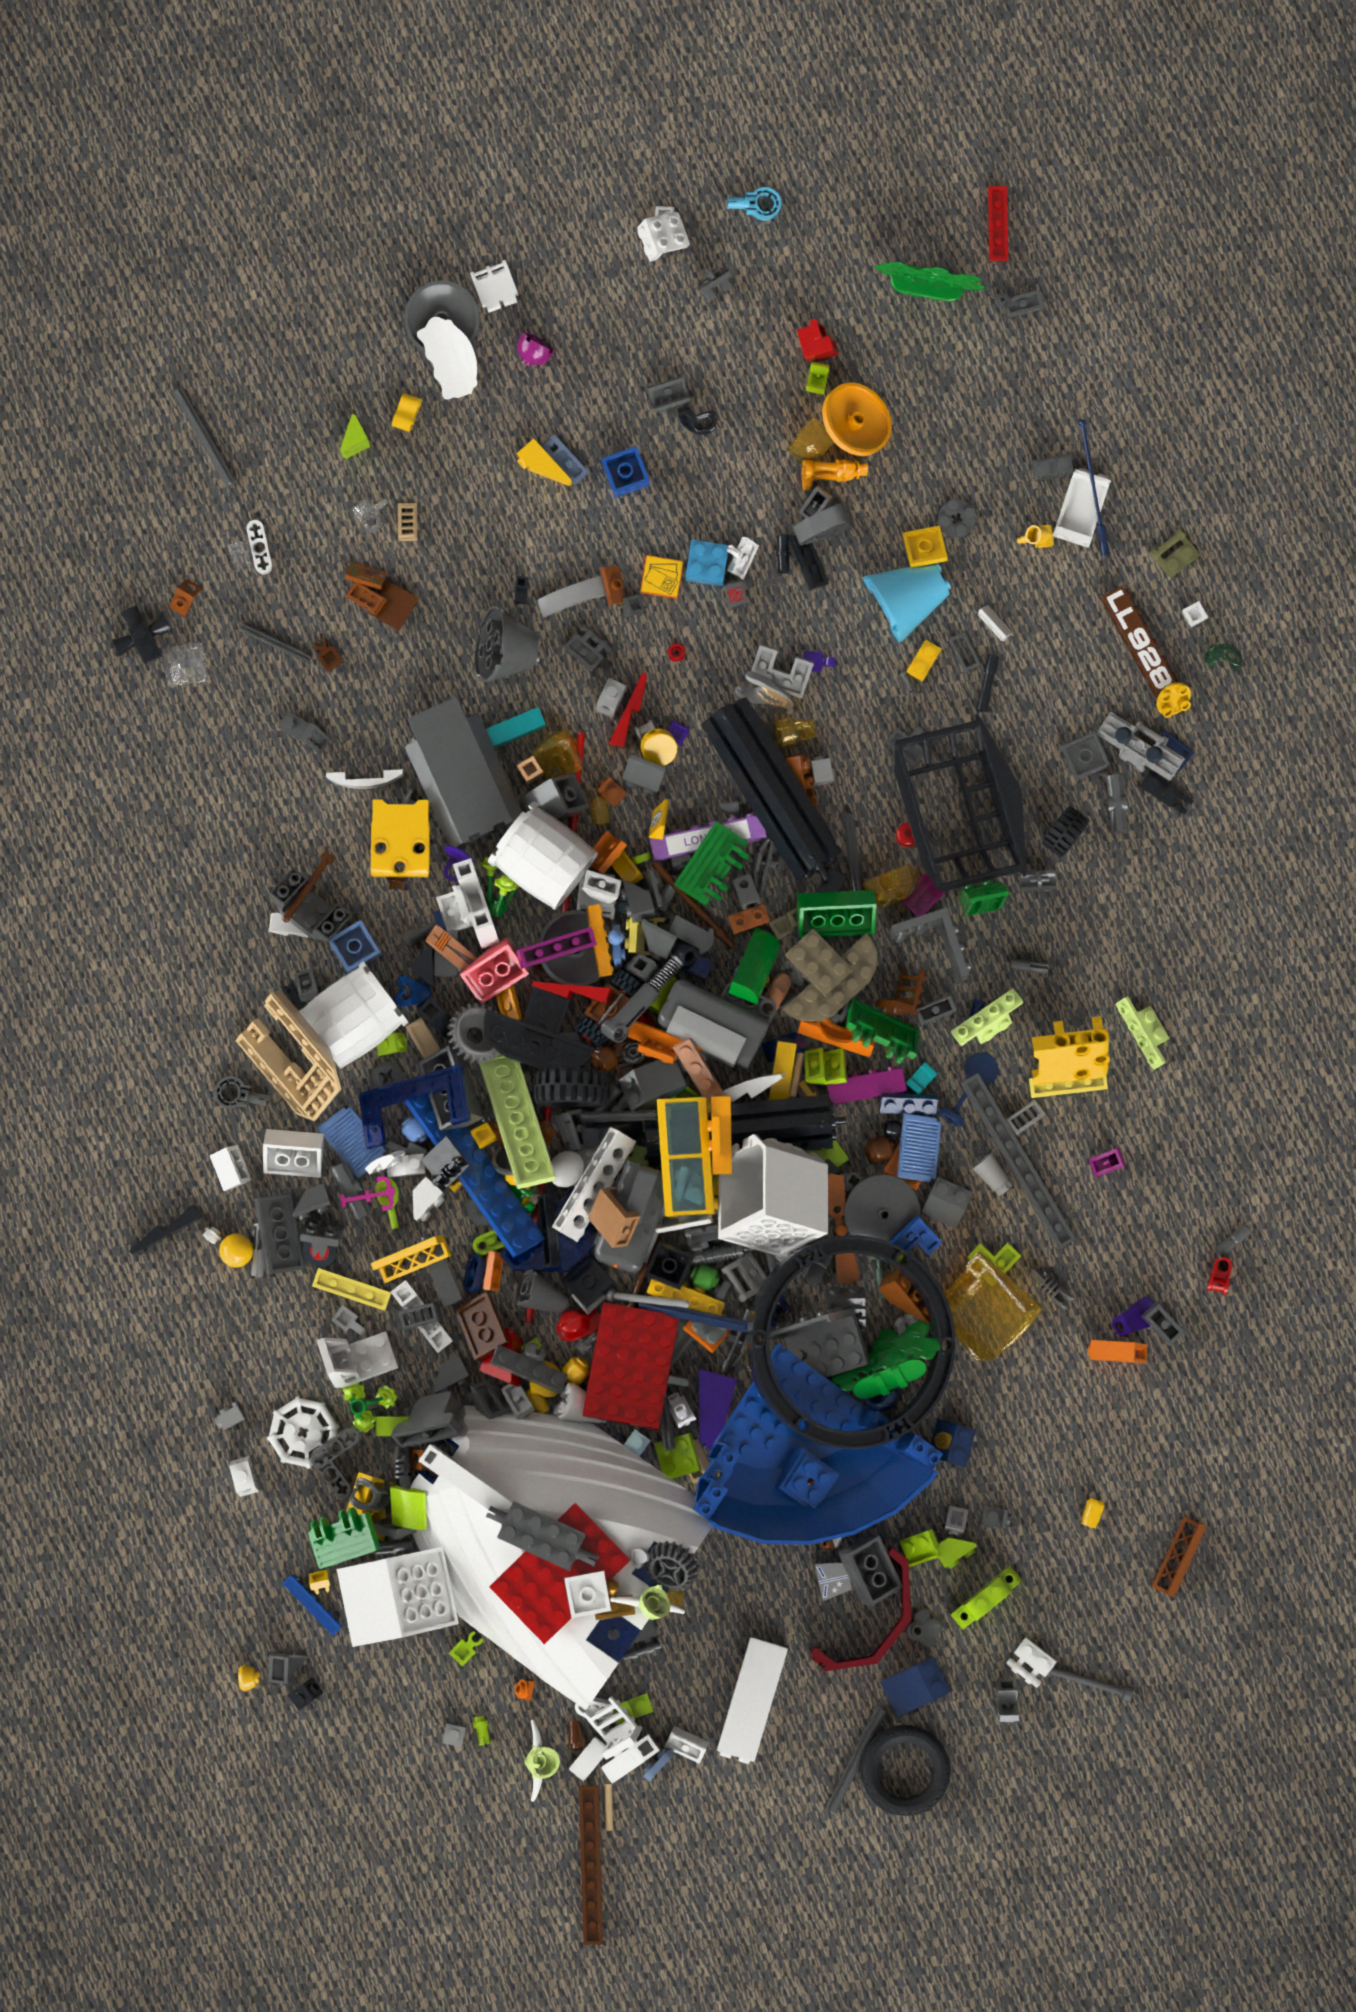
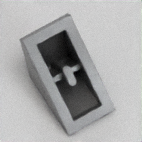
(817, 502)

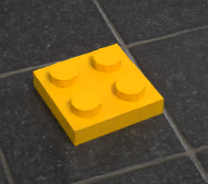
(925, 546)

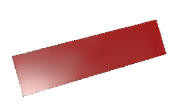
(634, 705)
(565, 990)

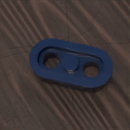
(474, 1273)

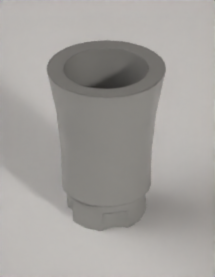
(993, 1174)

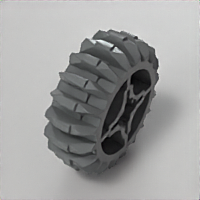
(672, 1566)

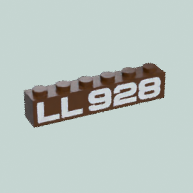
(1138, 640)

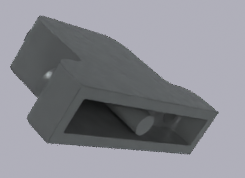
(431, 1420)

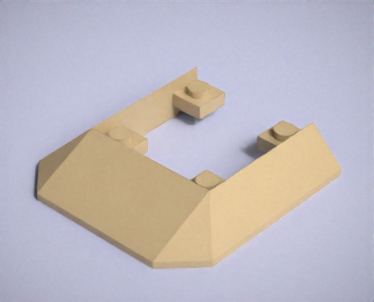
(307, 1093)

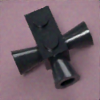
(141, 635)

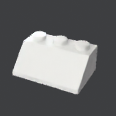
(293, 1153)

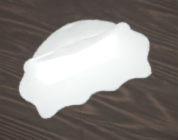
(451, 356)

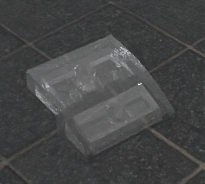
(185, 664)

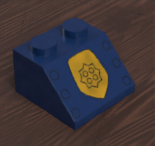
(953, 1442)

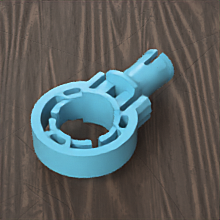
(753, 209)

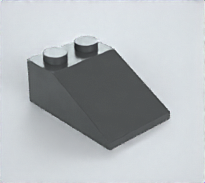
(652, 1082)

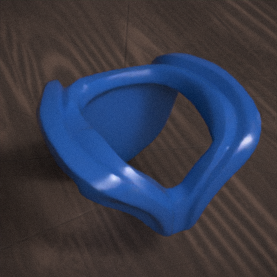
(419, 992)

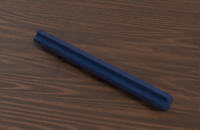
(698, 1316)

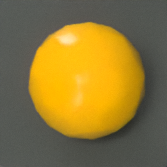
(236, 1250)

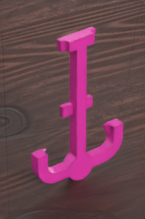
(389, 1192)

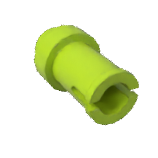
(481, 1729)

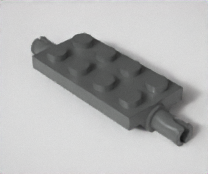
(542, 1536)

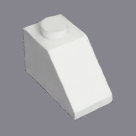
(601, 886)
(409, 1166)

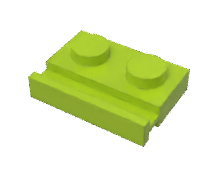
(920, 1547)

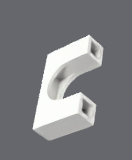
(476, 903)

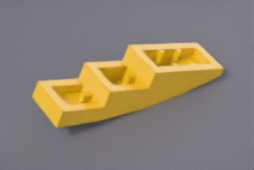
(783, 1063)

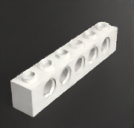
(591, 1175)

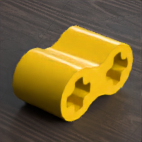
(406, 412)

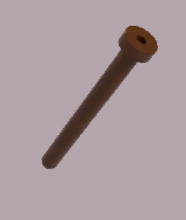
(326, 859)

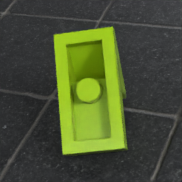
(636, 1707)

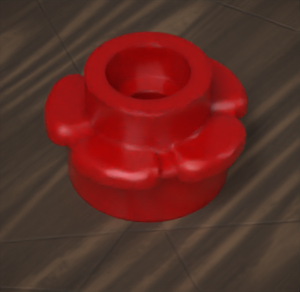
(676, 657)

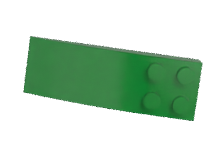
(983, 898)

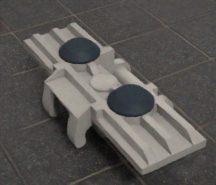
(1136, 751)

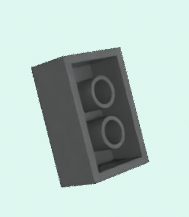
(870, 1570)

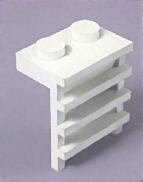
(454, 910)
(619, 1737)

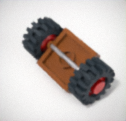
(600, 1011)

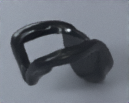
(688, 421)

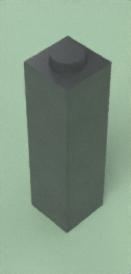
(442, 1277)

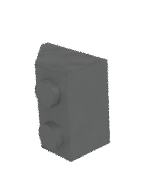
(644, 775)
(946, 1202)

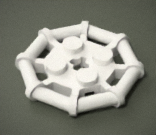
(291, 1431)

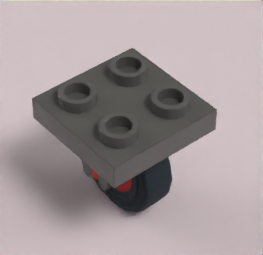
(321, 1242)

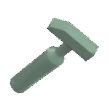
(879, 1274)

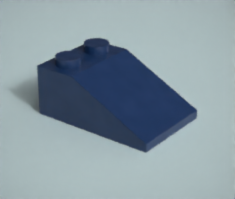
(915, 1686)

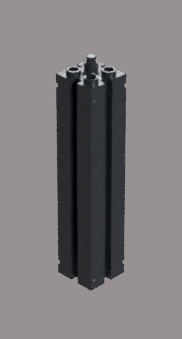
(772, 789)
(798, 1121)

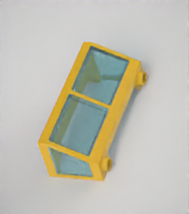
(686, 1157)

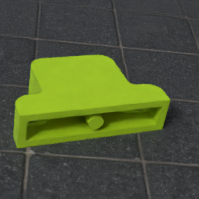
(986, 1598)

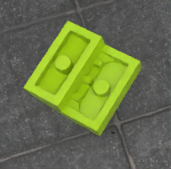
(825, 1067)
(408, 1508)

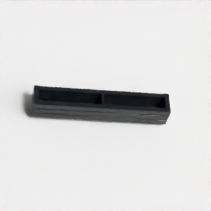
(550, 1244)

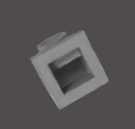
(229, 1417)

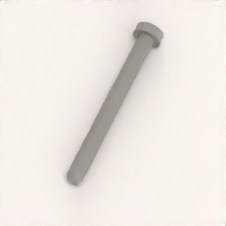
(612, 1295)

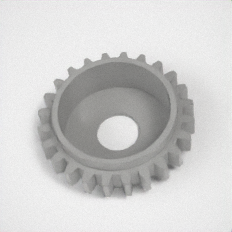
(461, 1023)

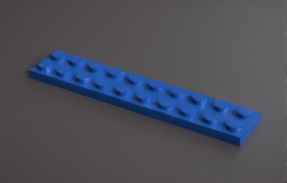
(483, 1183)

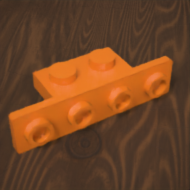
(655, 1042)

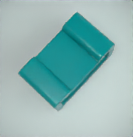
(921, 1078)

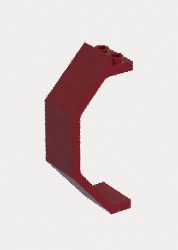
(819, 1657)

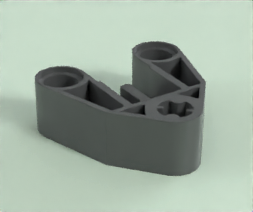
(823, 525)

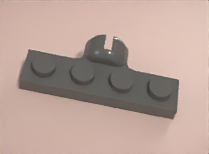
(530, 1366)

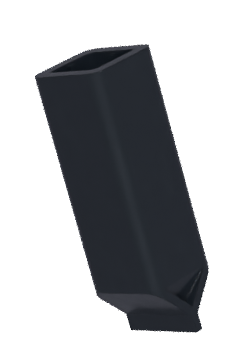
(594, 1134)

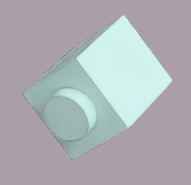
(637, 1442)

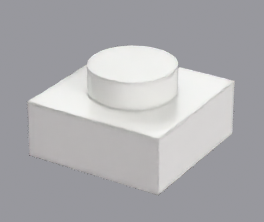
(1194, 614)

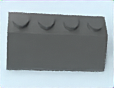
(444, 1059)

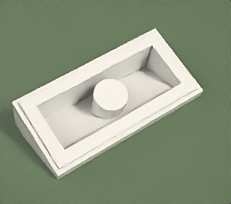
(994, 623)
(686, 1744)

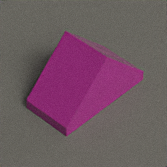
(1107, 1162)

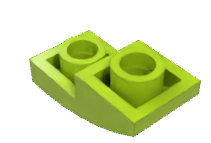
(385, 1424)

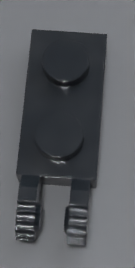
(1164, 792)

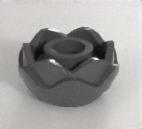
(628, 1052)

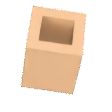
(530, 770)

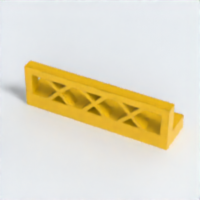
(407, 1253)

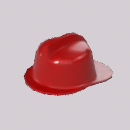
(577, 1324)

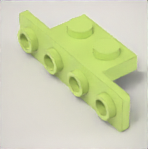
(989, 1020)
(1145, 1029)

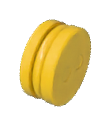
(659, 746)

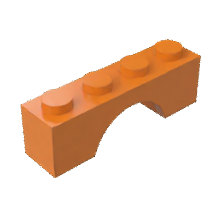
(835, 1035)

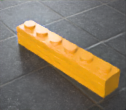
(601, 949)

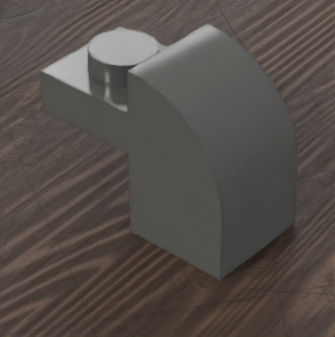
(1007, 1700)

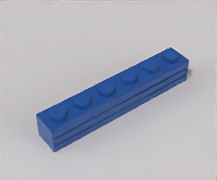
(309, 1601)

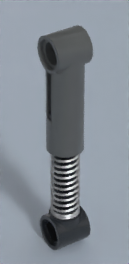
(617, 1027)

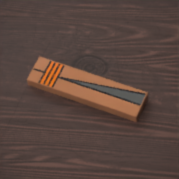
(450, 948)

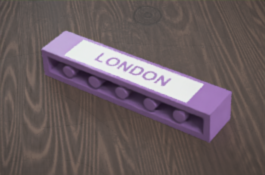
(688, 841)

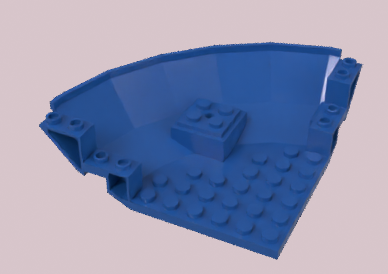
(767, 1466)

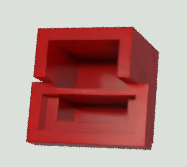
(815, 342)

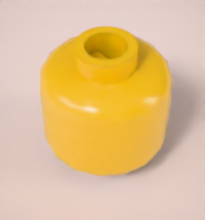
(577, 1370)

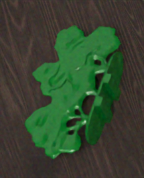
(929, 283)
(893, 1355)

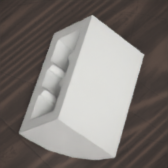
(230, 1167)

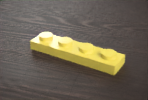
(1069, 1087)
(351, 1289)

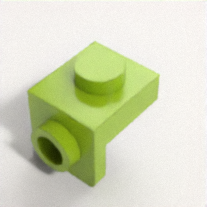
(817, 378)
(393, 1044)

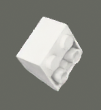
(425, 1198)

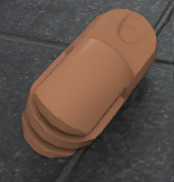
(778, 990)

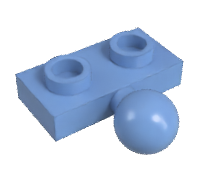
(616, 938)

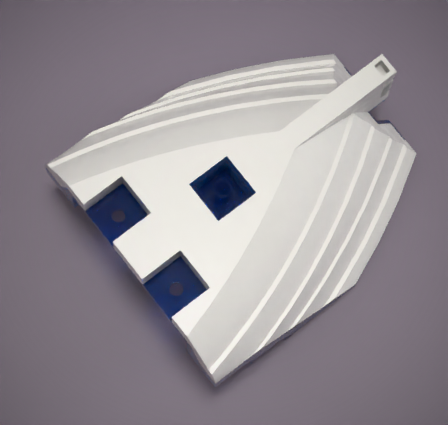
(548, 1469)

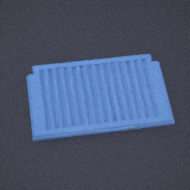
(346, 1137)
(919, 1147)

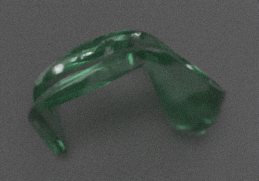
(1214, 654)

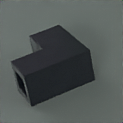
(521, 589)

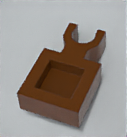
(328, 657)

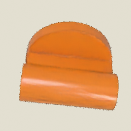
(524, 1689)

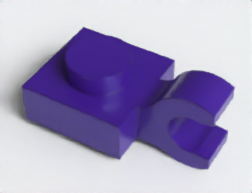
(819, 662)

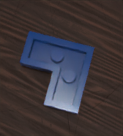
(917, 1233)

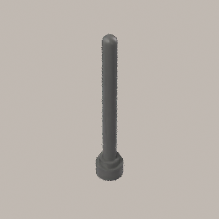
(1123, 1692)

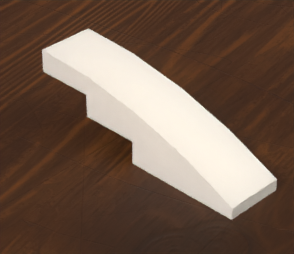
(753, 1086)

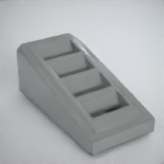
(1037, 1109)

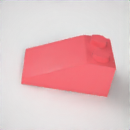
(494, 971)

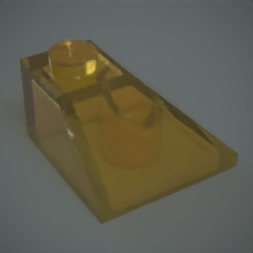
(558, 755)

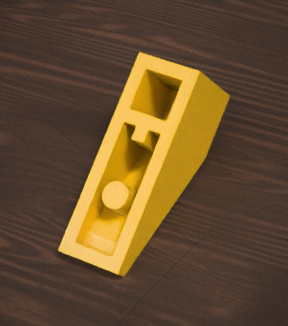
(539, 462)

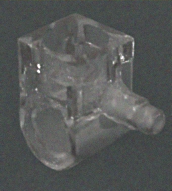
(365, 511)

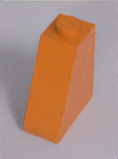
(1118, 1351)

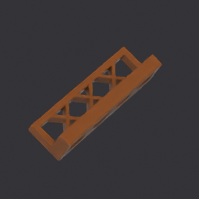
(1185, 1560)

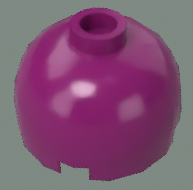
(533, 350)

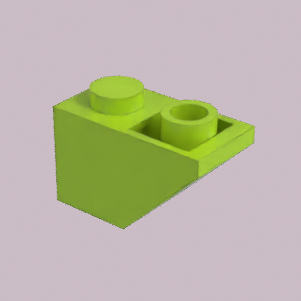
(954, 1549)

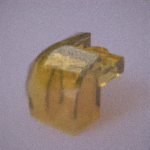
(810, 442)
(892, 885)

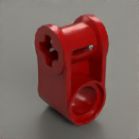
(1220, 1277)

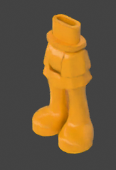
(839, 471)

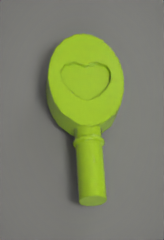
(384, 1200)

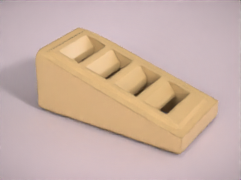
(407, 536)

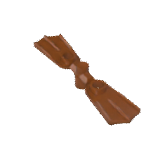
(846, 1263)

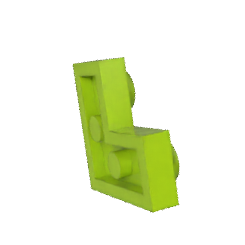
(1003, 1259)

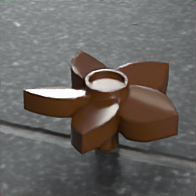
(396, 881)

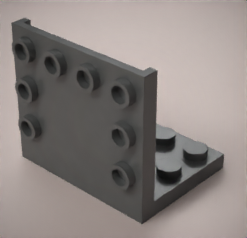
(948, 931)
(825, 1343)

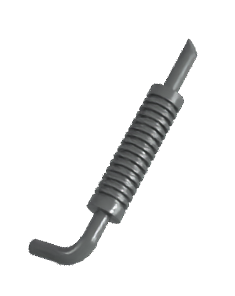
(728, 1251)

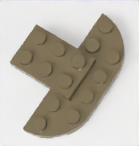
(832, 977)

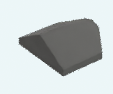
(490, 1399)

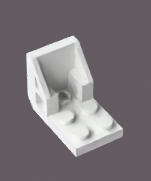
(356, 1361)

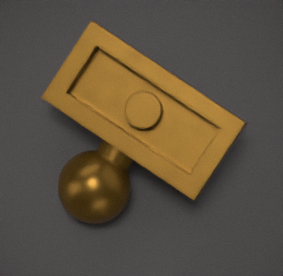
(617, 1609)

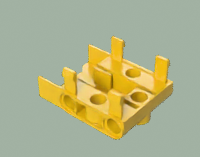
(400, 829)
(1072, 1054)

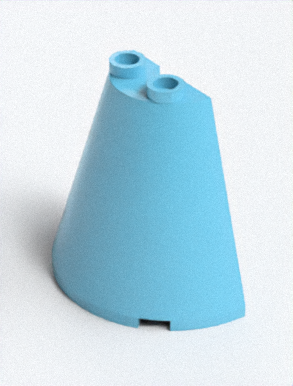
(908, 595)

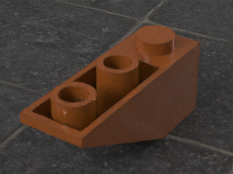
(801, 767)
(902, 1294)

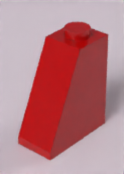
(514, 1345)

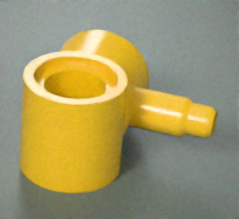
(1039, 536)

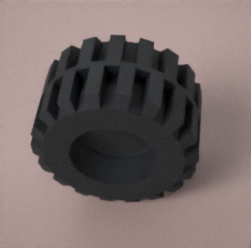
(1065, 831)

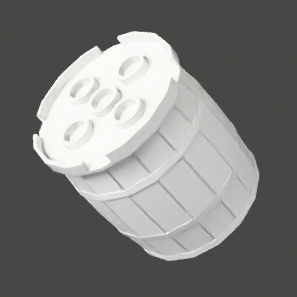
(543, 856)
(353, 1015)

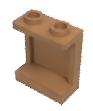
(612, 1219)

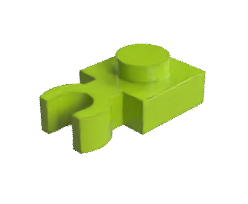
(464, 1650)

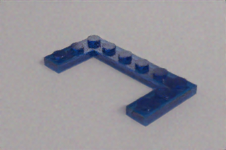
(449, 1079)

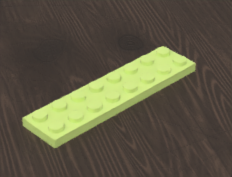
(517, 1122)

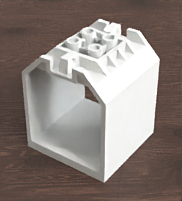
(773, 1197)
(397, 1596)

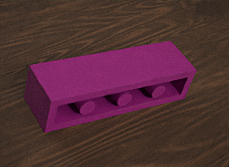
(556, 947)
(867, 1086)

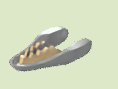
(764, 694)

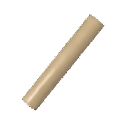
(796, 1075)
(608, 1807)

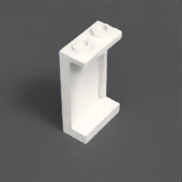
(1078, 511)

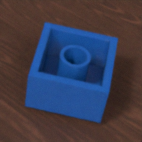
(625, 472)

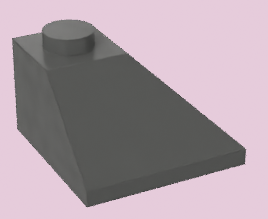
(658, 941)

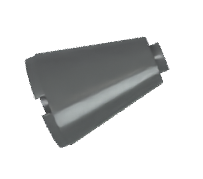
(540, 1294)

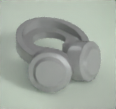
(900, 1323)

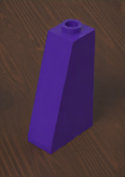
(714, 1403)

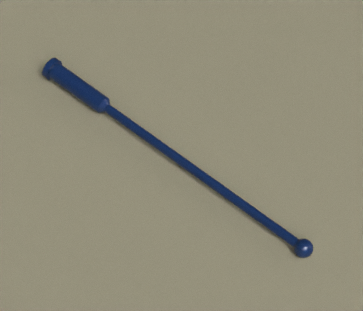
(1100, 527)

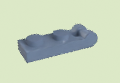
(565, 459)

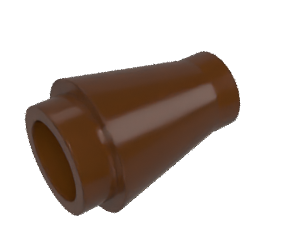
(576, 1737)

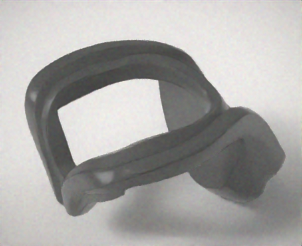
(380, 1498)

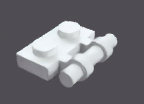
(1036, 1658)

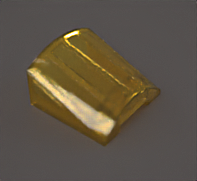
(989, 1309)

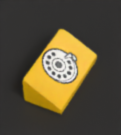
(659, 820)

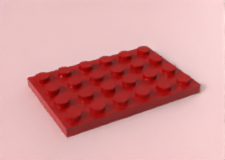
(630, 1366)
(537, 1587)

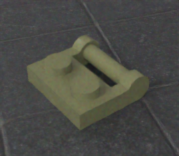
(1178, 559)

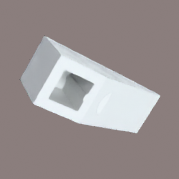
(630, 1758)

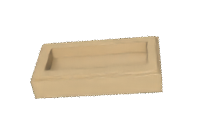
(422, 1038)

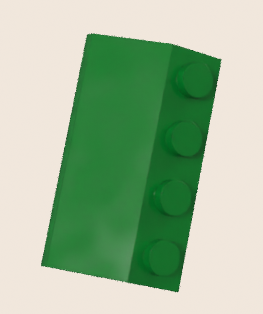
(837, 913)

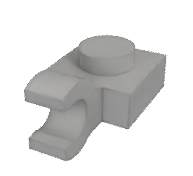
(346, 1319)

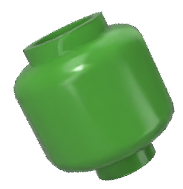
(705, 1277)

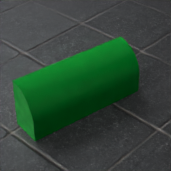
(755, 966)

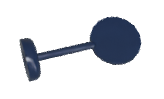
(988, 1070)

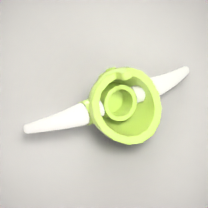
(652, 1603)
(540, 1761)

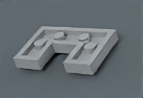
(791, 683)

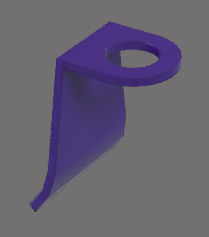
(455, 855)
(1132, 1317)

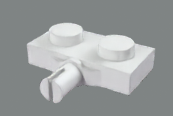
(742, 557)

